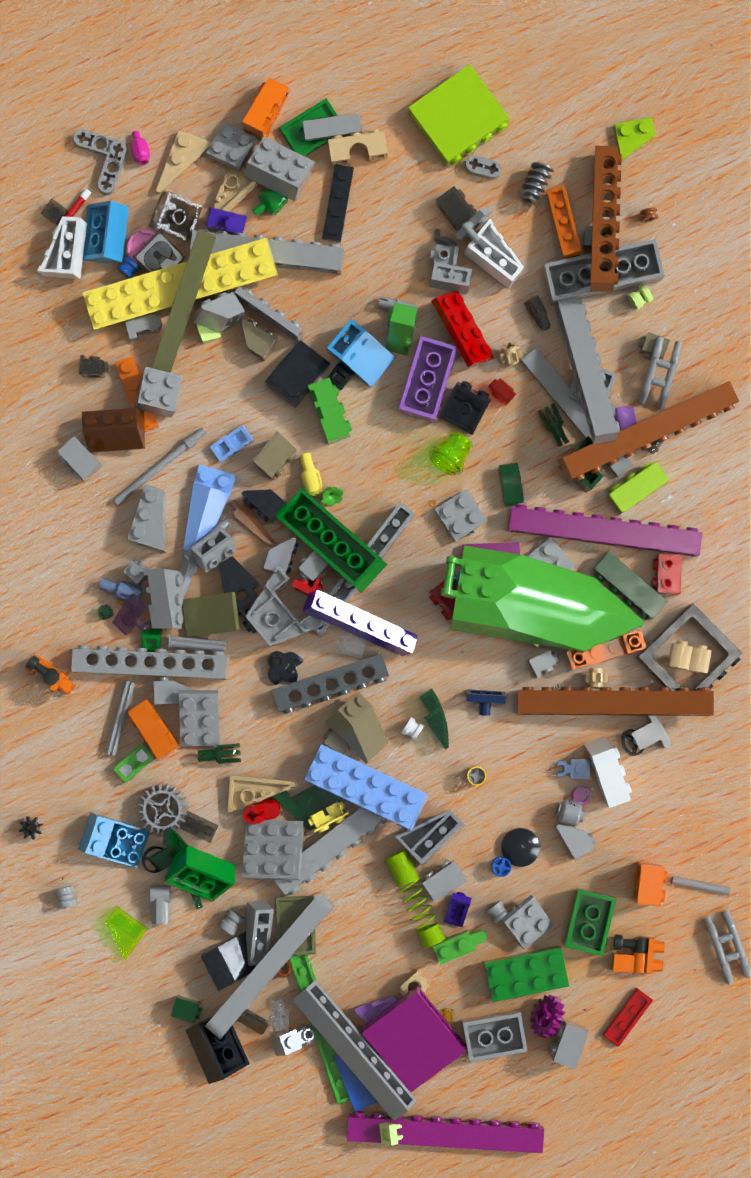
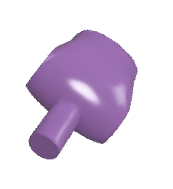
(625, 417)

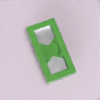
(134, 763)

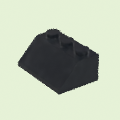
(217, 1056)

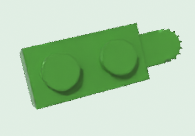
(458, 945)

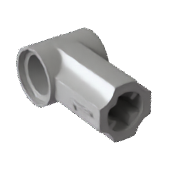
(160, 898)

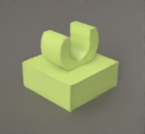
(388, 1133)

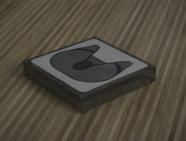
(158, 253)

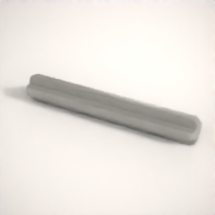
(120, 717)

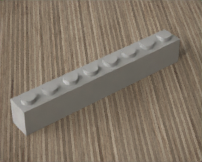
(285, 253)
(586, 370)
(380, 544)
(332, 845)
(354, 1050)

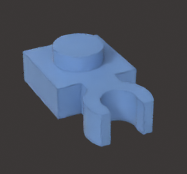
(578, 768)

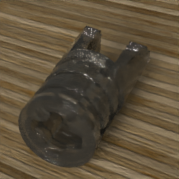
(540, 317)

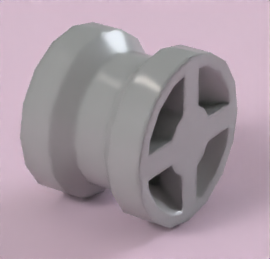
(497, 911)

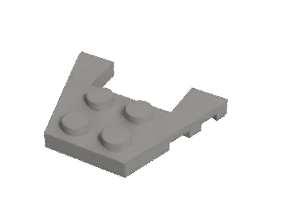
(273, 618)

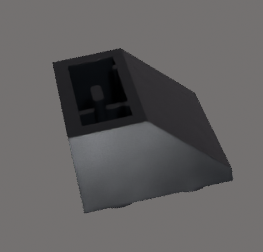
(264, 501)

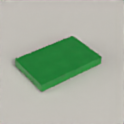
(294, 131)

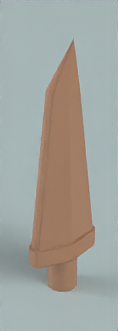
(249, 520)

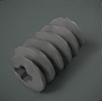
(534, 181)

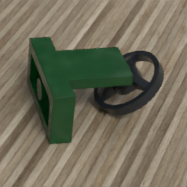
(164, 858)

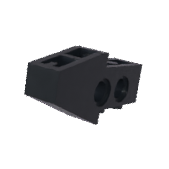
(237, 579)

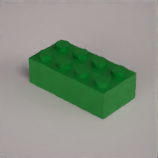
(526, 973)

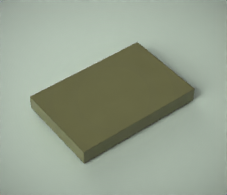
(211, 614)
(287, 912)

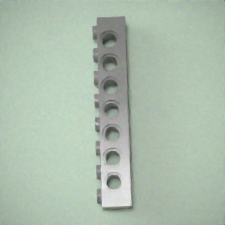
(81, 665)

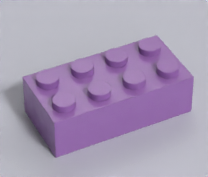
(427, 379)

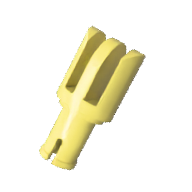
(310, 476)

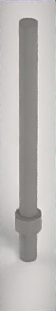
(188, 442)

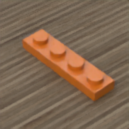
(564, 222)
(130, 379)

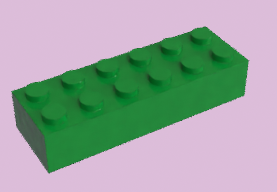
(331, 540)

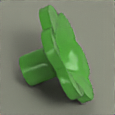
(331, 496)

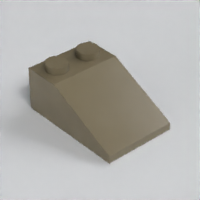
(359, 727)

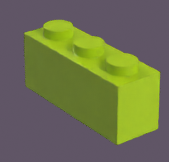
(637, 487)

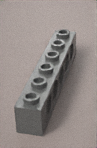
(282, 693)

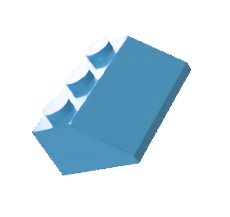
(105, 232)

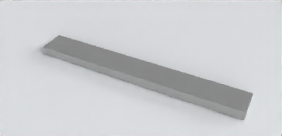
(559, 393)

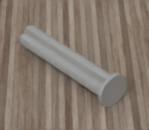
(196, 643)

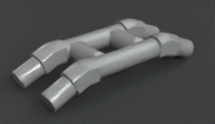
(651, 380)
(718, 940)

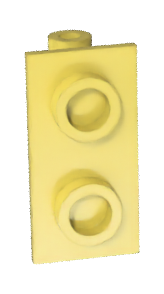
(335, 815)

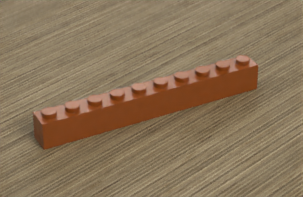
(649, 430)
(616, 702)

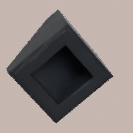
(340, 376)

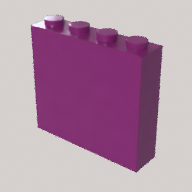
(414, 1039)

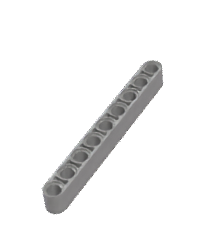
(269, 966)

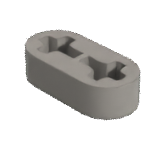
(485, 163)

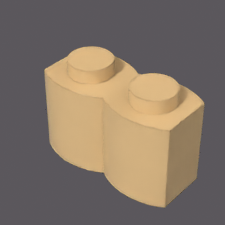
(689, 658)

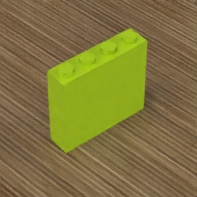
(459, 115)

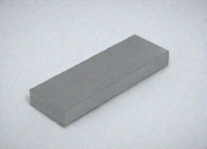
(331, 126)

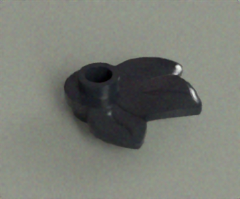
(285, 669)

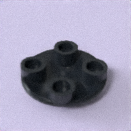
(520, 847)

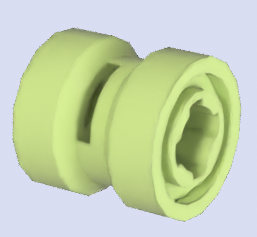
(640, 297)

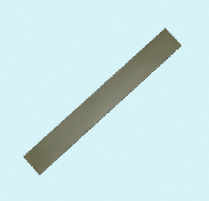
(184, 301)

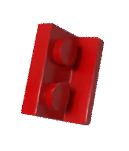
(304, 586)
(445, 603)

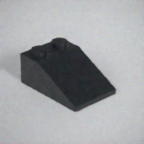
(296, 372)
(228, 961)

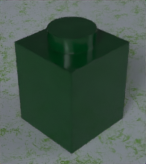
(186, 1009)

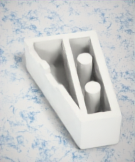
(609, 772)

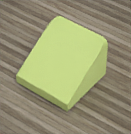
(207, 335)

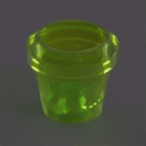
(451, 453)

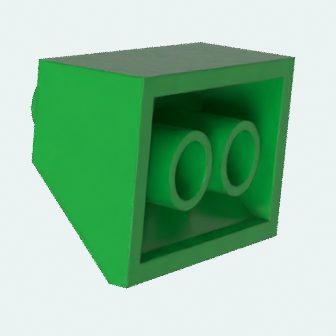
(200, 873)

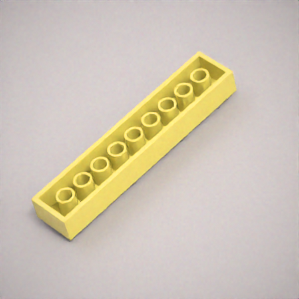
(158, 288)

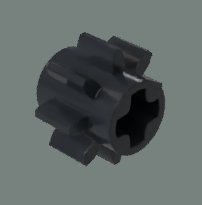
(28, 832)

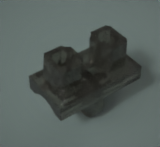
(199, 826)

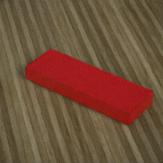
(627, 1017)

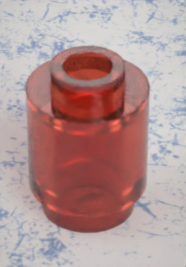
(501, 391)

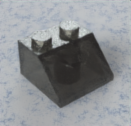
(175, 216)

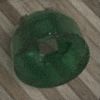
(105, 612)

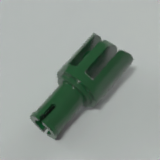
(555, 427)
(217, 754)

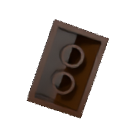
(114, 429)

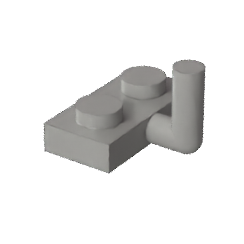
(468, 228)

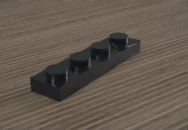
(338, 203)

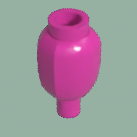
(139, 149)

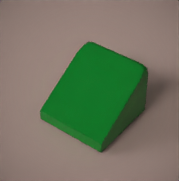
(151, 639)

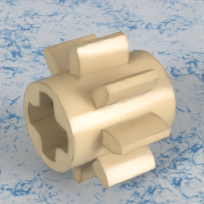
(510, 353)
(595, 678)

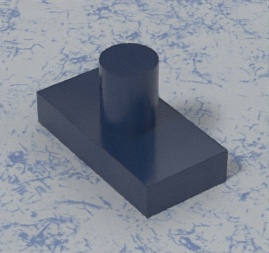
(485, 698)

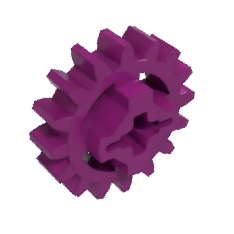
(547, 1016)

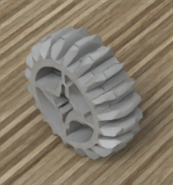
(148, 801)

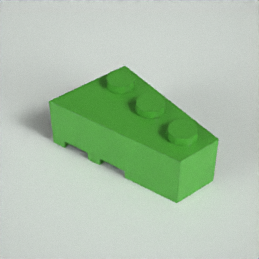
(401, 328)
(329, 410)

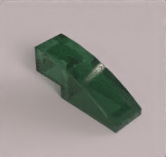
(436, 718)

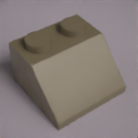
(274, 456)

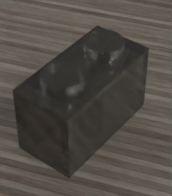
(455, 207)

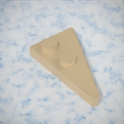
(184, 152)
(233, 189)
(249, 789)

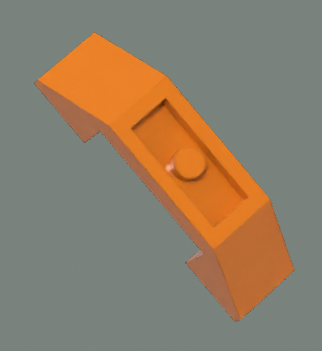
(617, 647)

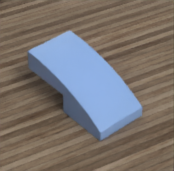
(232, 443)

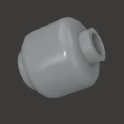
(570, 813)

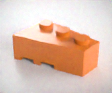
(265, 108)
(153, 730)

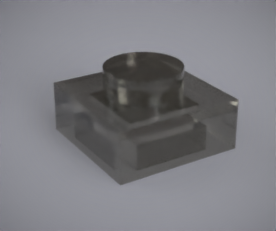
(54, 211)

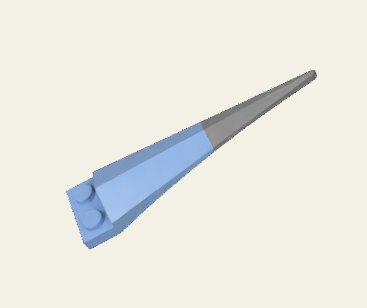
(207, 503)

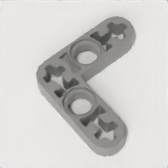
(107, 151)

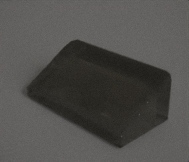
(253, 1021)

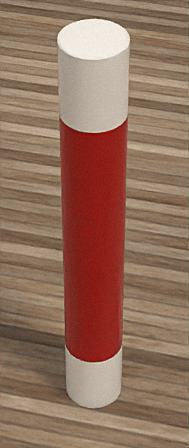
(76, 206)

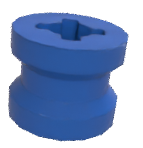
(129, 267)
(503, 868)

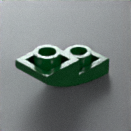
(511, 483)

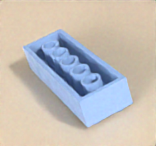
(366, 787)

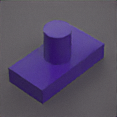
(225, 220)
(457, 909)

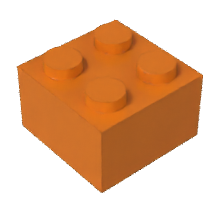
(649, 884)

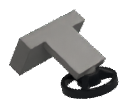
(645, 736)

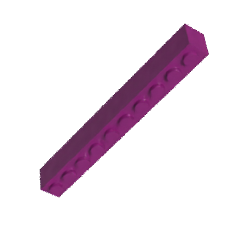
(604, 531)
(450, 1133)

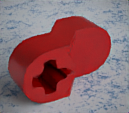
(261, 811)

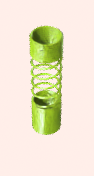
(405, 873)

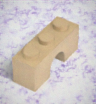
(373, 143)

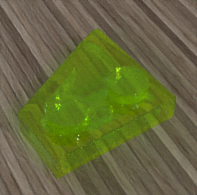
(125, 930)

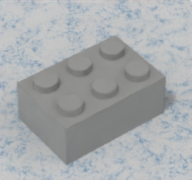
(279, 168)
(494, 1035)

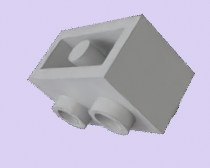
(79, 459)
(213, 549)
(312, 567)
(444, 880)

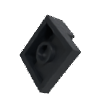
(465, 407)

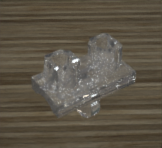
(278, 1016)

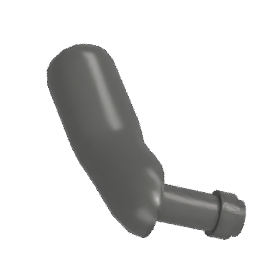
(444, 240)

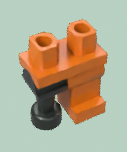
(50, 674)
(642, 957)

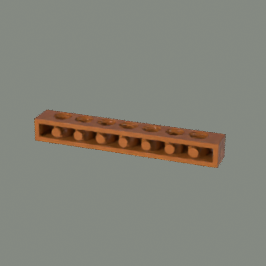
(601, 280)

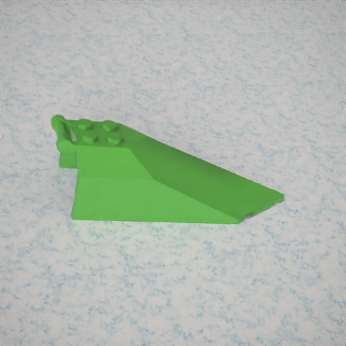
(533, 602)

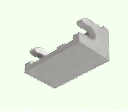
(450, 277)

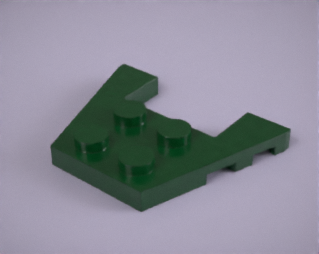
(307, 803)

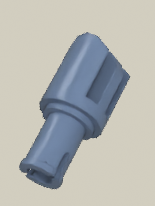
(121, 590)

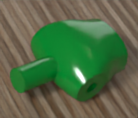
(271, 202)

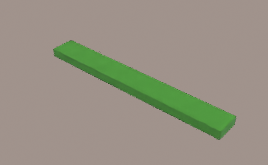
(304, 976)

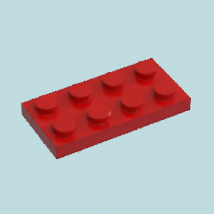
(462, 328)

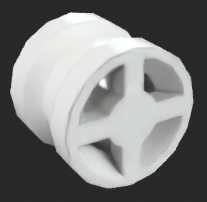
(412, 729)

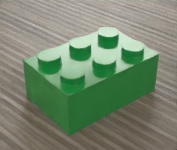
(589, 921)

